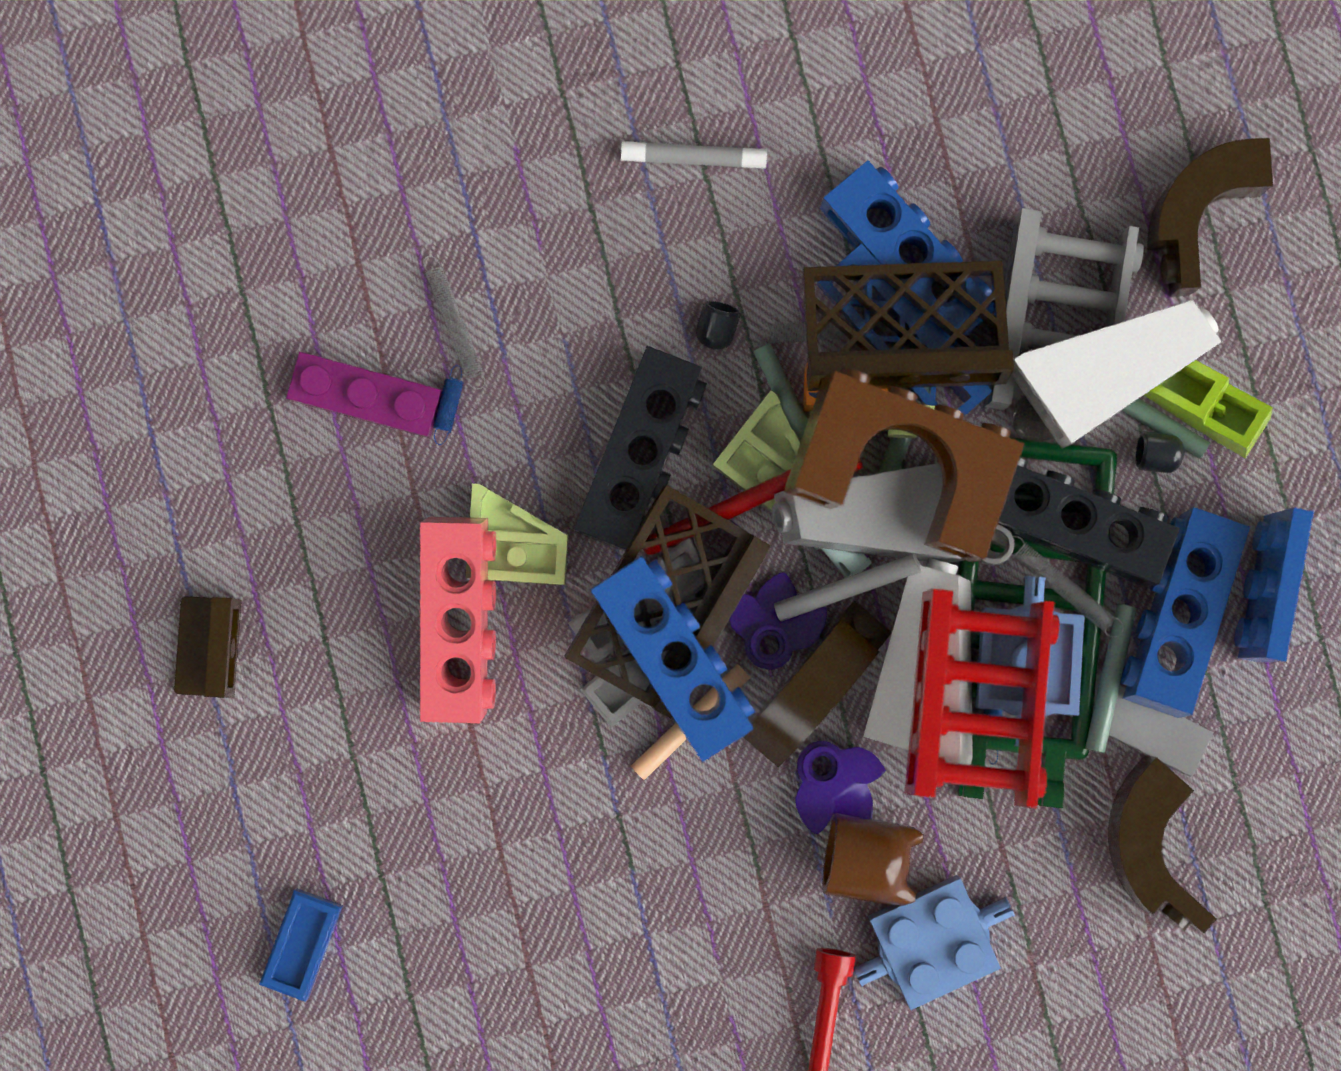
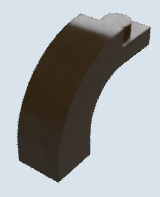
(1221, 173)
(817, 684)
(1135, 841)

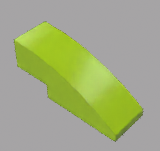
(1213, 406)

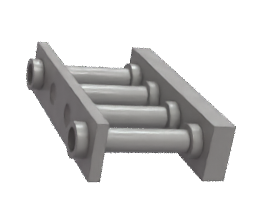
(1023, 287)

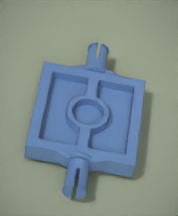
(1011, 650)
(934, 942)

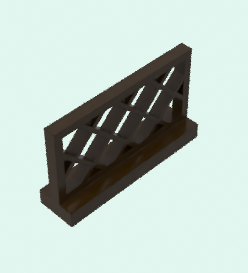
(919, 365)
(710, 610)

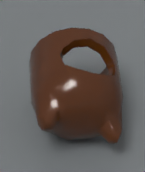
(869, 860)

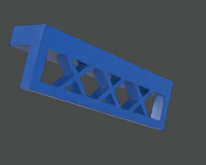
(906, 315)

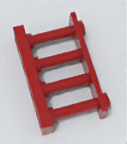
(932, 719)

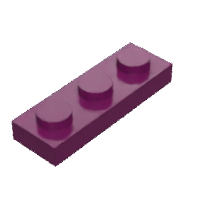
(364, 395)

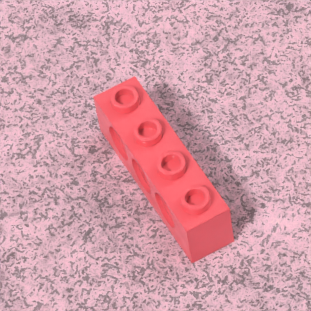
(441, 694)

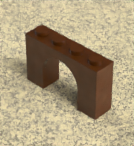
(973, 459)

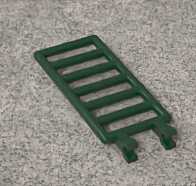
(1054, 749)

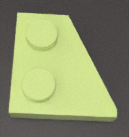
(760, 448)
(524, 544)

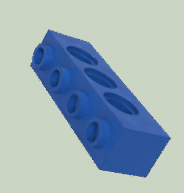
(876, 188)
(1220, 547)
(705, 730)

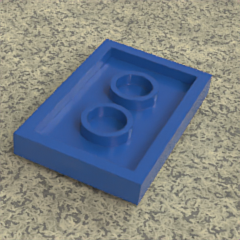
(1273, 585)

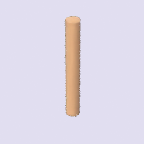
(674, 736)

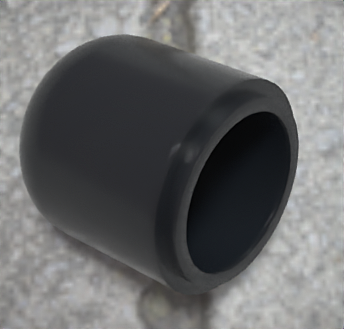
(717, 325)
(1159, 452)

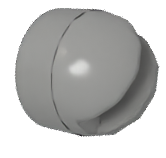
(1003, 539)

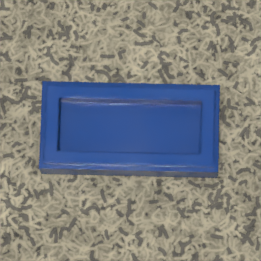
(301, 945)

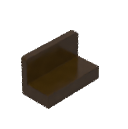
(207, 646)

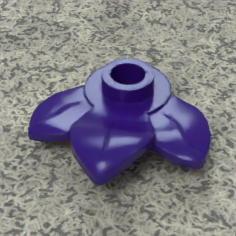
(758, 619)
(840, 789)

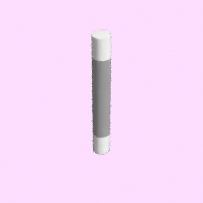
(693, 154)

